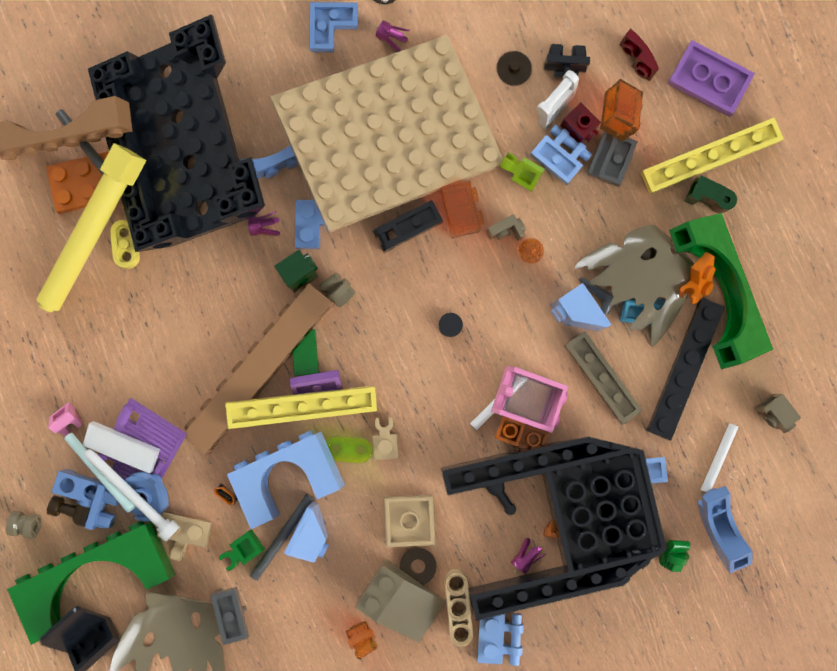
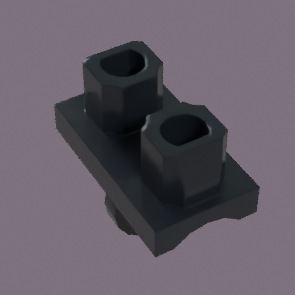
(561, 63)

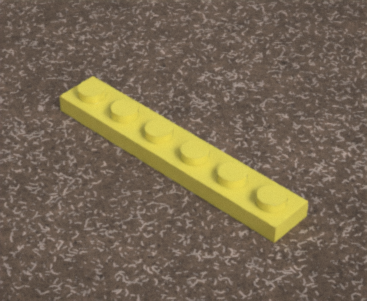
(711, 155)
(300, 407)

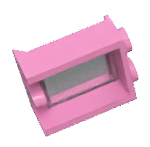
(530, 399)

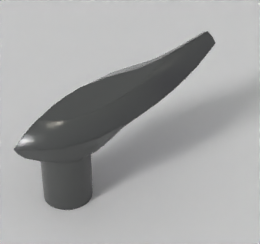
(600, 293)

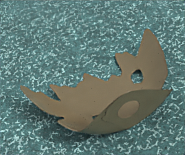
(643, 278)
(174, 635)

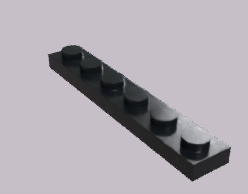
(685, 369)

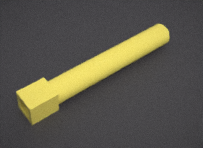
(119, 170)

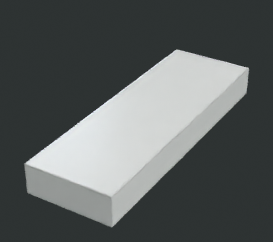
(121, 447)

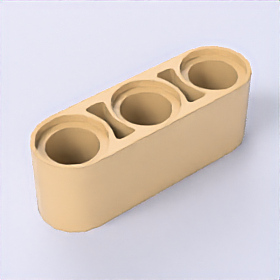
(462, 618)

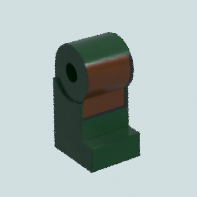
(712, 194)

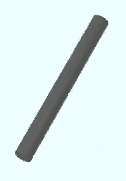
(86, 146)
(281, 537)

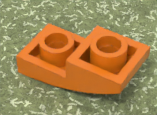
(520, 434)

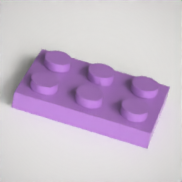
(711, 78)

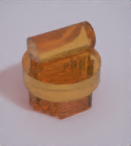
(361, 639)

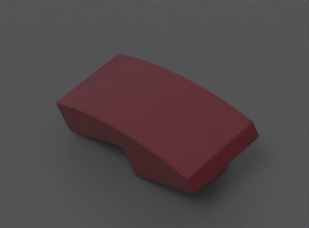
(645, 63)

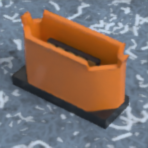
(225, 494)

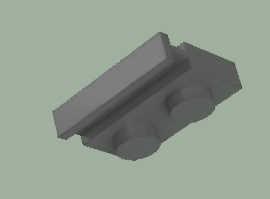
(612, 159)

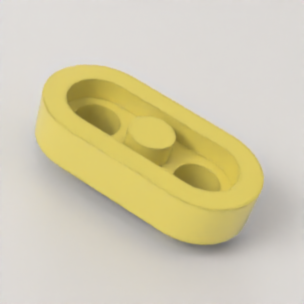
(123, 246)

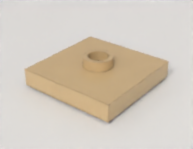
(409, 521)

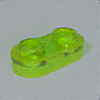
(348, 449)

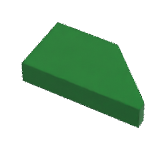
(306, 356)

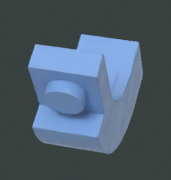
(722, 530)

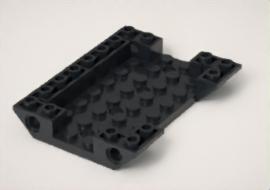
(168, 194)

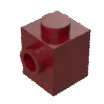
(581, 124)

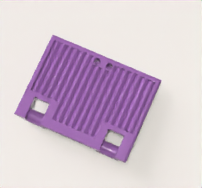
(151, 430)

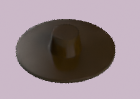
(514, 68)

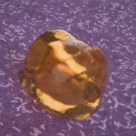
(525, 250)

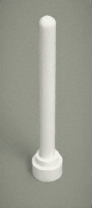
(165, 527)

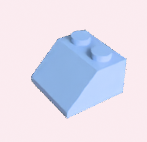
(579, 310)

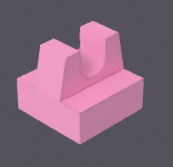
(62, 417)

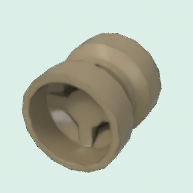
(23, 524)

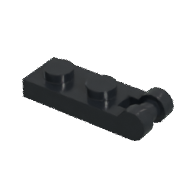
(408, 226)

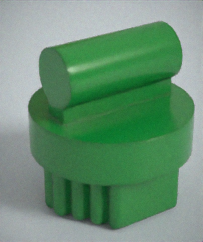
(675, 555)

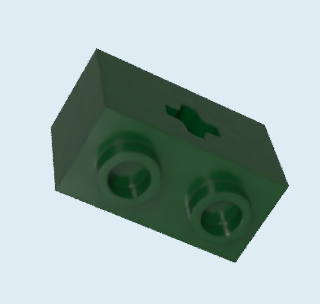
(297, 270)

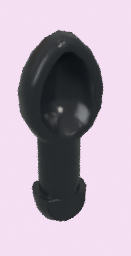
(499, 491)

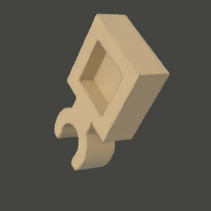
(386, 444)

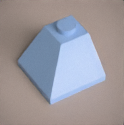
(309, 536)

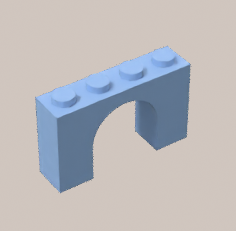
(251, 479)

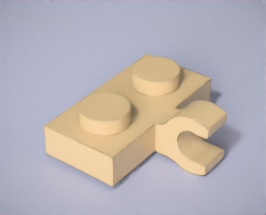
(191, 531)

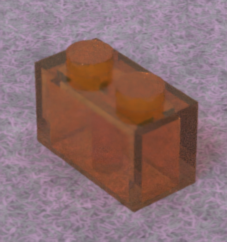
(621, 110)
(461, 209)

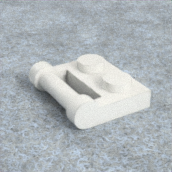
(558, 99)

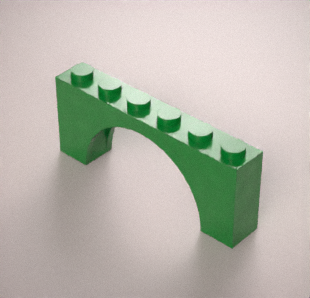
(744, 331)
(39, 597)

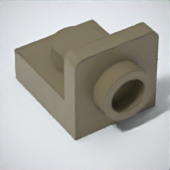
(502, 228)

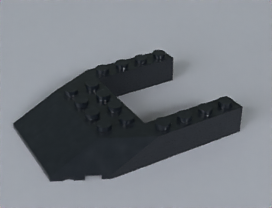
(599, 513)

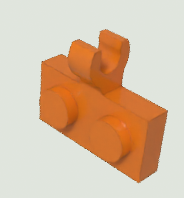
(700, 280)

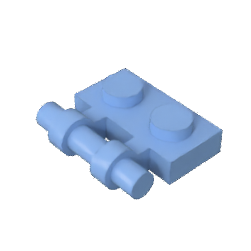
(556, 159)
(492, 638)

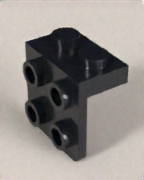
(83, 636)

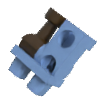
(90, 496)

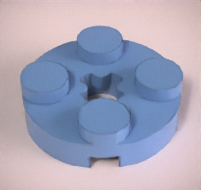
(153, 488)

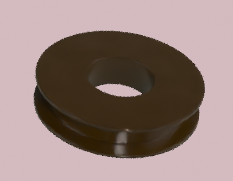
(424, 555)

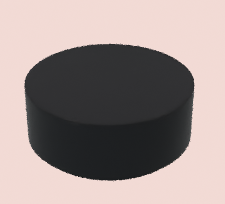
(450, 324)

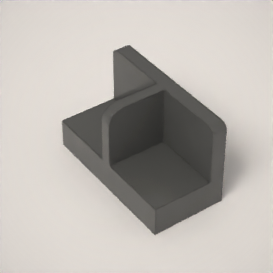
(229, 615)

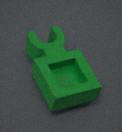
(243, 549)

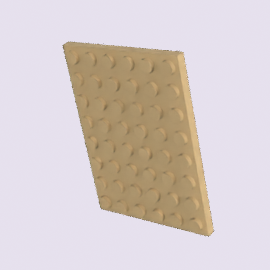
(386, 132)

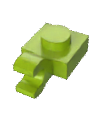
(525, 172)

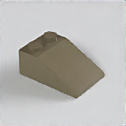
(400, 602)

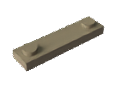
(603, 378)

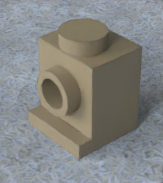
(779, 412)

